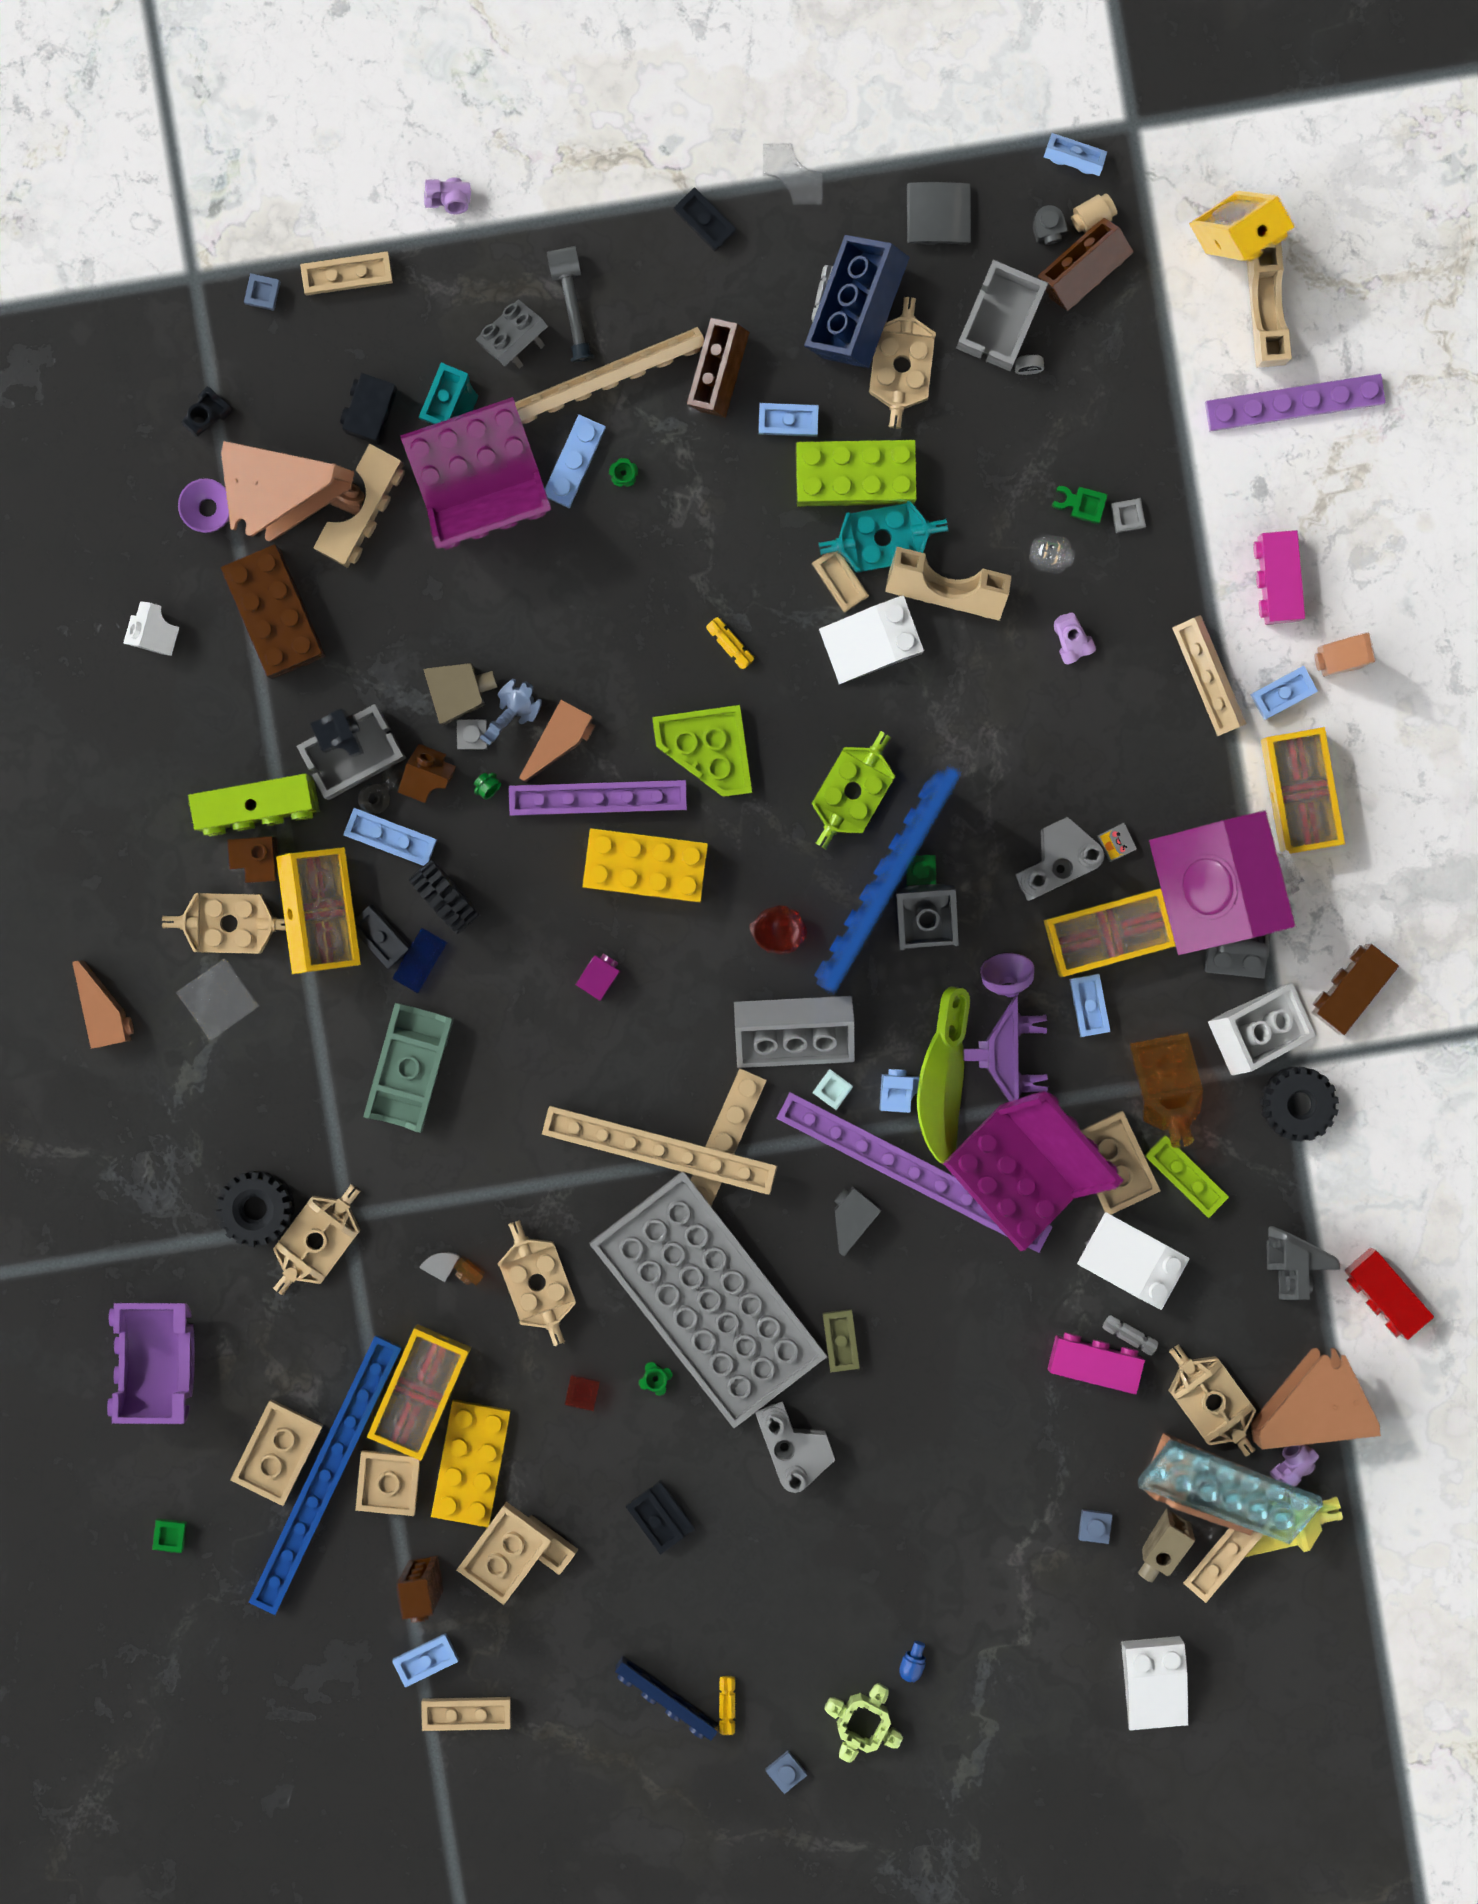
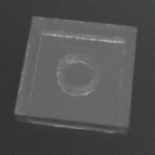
(217, 999)

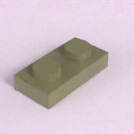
(841, 1340)

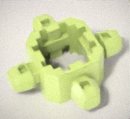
(849, 1748)

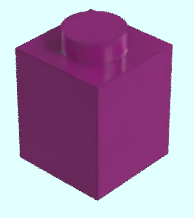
(598, 976)

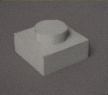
(469, 734)

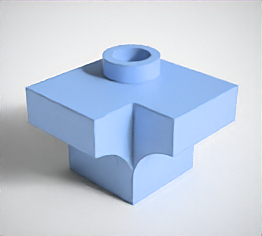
(897, 1091)

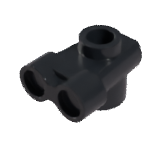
(210, 408)

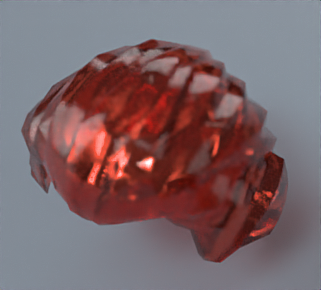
(778, 930)

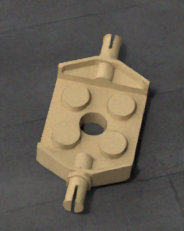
(906, 339)
(204, 923)
(338, 1228)
(537, 1307)
(1194, 1384)

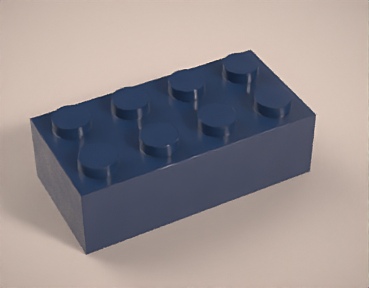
(857, 301)

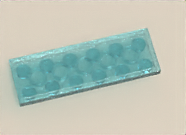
(1229, 1491)

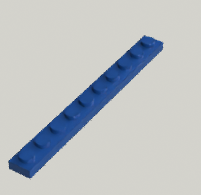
(325, 1474)

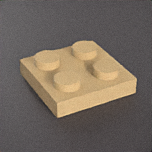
(387, 1483)

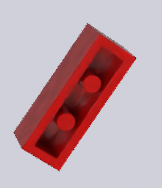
(1387, 1294)

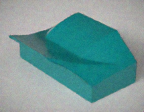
(448, 396)

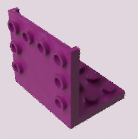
(476, 473)
(1030, 1166)

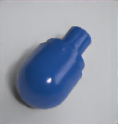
(913, 1663)

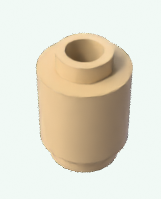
(1092, 212)

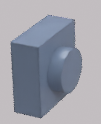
(262, 292)
(1095, 1526)
(786, 1772)

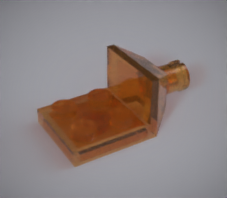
(1169, 1085)

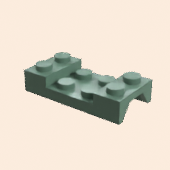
(408, 1067)

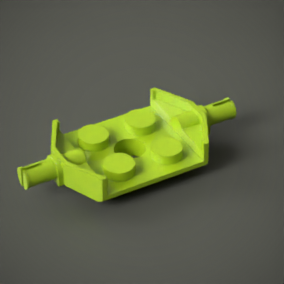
(857, 766)

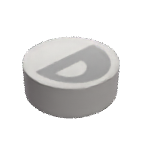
(1029, 364)

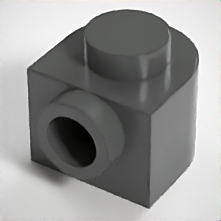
(1049, 225)

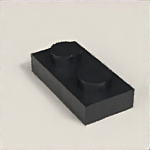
(704, 219)
(380, 937)

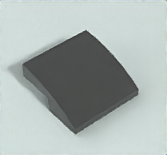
(938, 213)

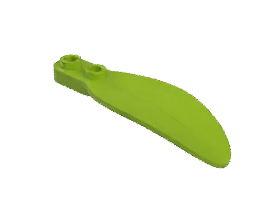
(943, 1076)

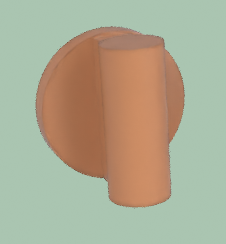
(350, 501)

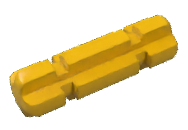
(730, 643)
(727, 1705)

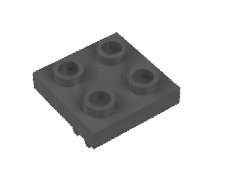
(512, 333)

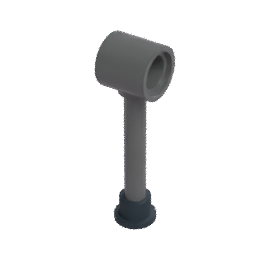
(564, 267)

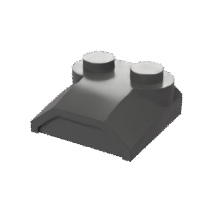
(927, 916)

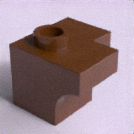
(424, 773)
(255, 856)

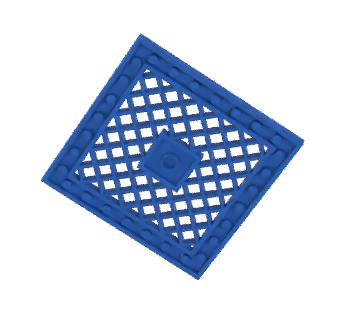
(888, 872)

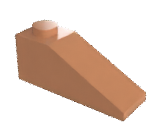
(1345, 655)
(560, 736)
(103, 1015)

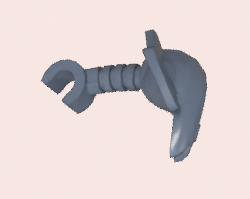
(519, 703)

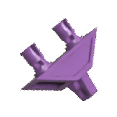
(1000, 1052)

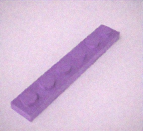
(1295, 402)
(597, 798)

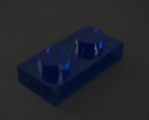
(420, 960)

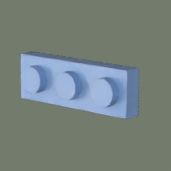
(574, 460)
(390, 837)

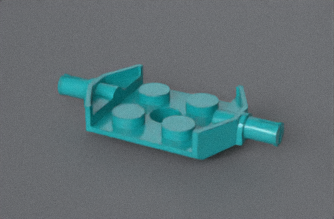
(901, 521)

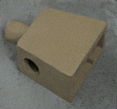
(457, 690)
(1166, 1546)

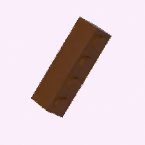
(420, 1588)

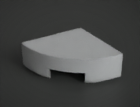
(440, 1264)

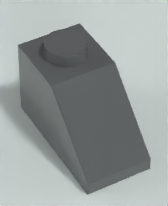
(852, 1217)

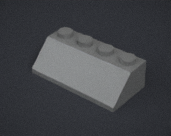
(794, 1031)

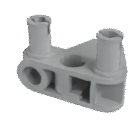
(1062, 845)
(807, 1449)

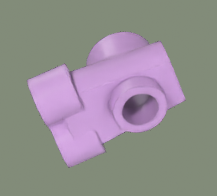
(451, 193)
(1073, 643)
(1298, 1463)

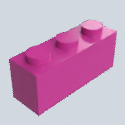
(1279, 577)
(1096, 1363)

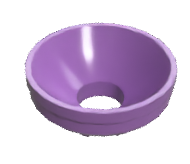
(190, 502)
(1007, 969)

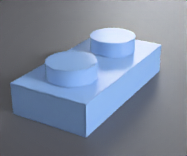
(1075, 154)
(788, 419)
(1284, 692)
(1089, 1005)
(425, 1660)

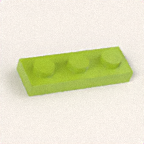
(1186, 1176)

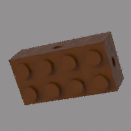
(273, 611)

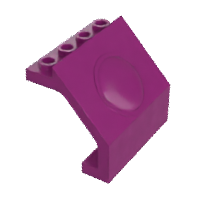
(1222, 883)

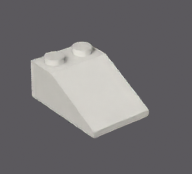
(871, 640)
(1261, 1029)
(1133, 1261)
(1155, 1682)

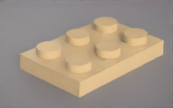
(1120, 1147)
(277, 1452)
(505, 1553)

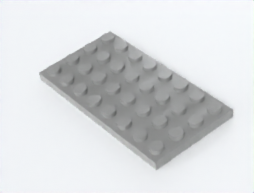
(708, 1299)

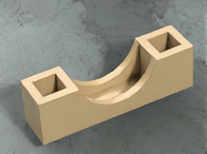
(1268, 321)
(343, 539)
(979, 595)

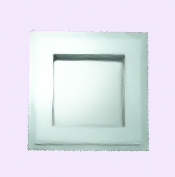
(832, 1089)

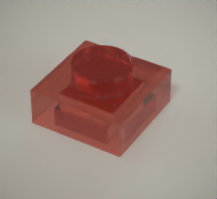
(582, 1392)

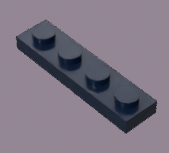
(675, 1706)

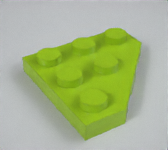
(708, 746)

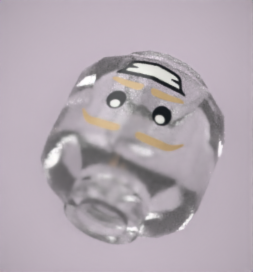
(1052, 554)

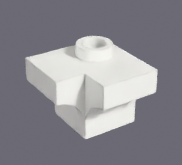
(150, 630)

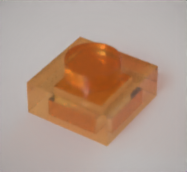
(468, 1271)

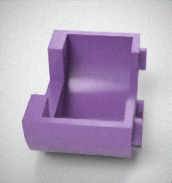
(154, 1363)

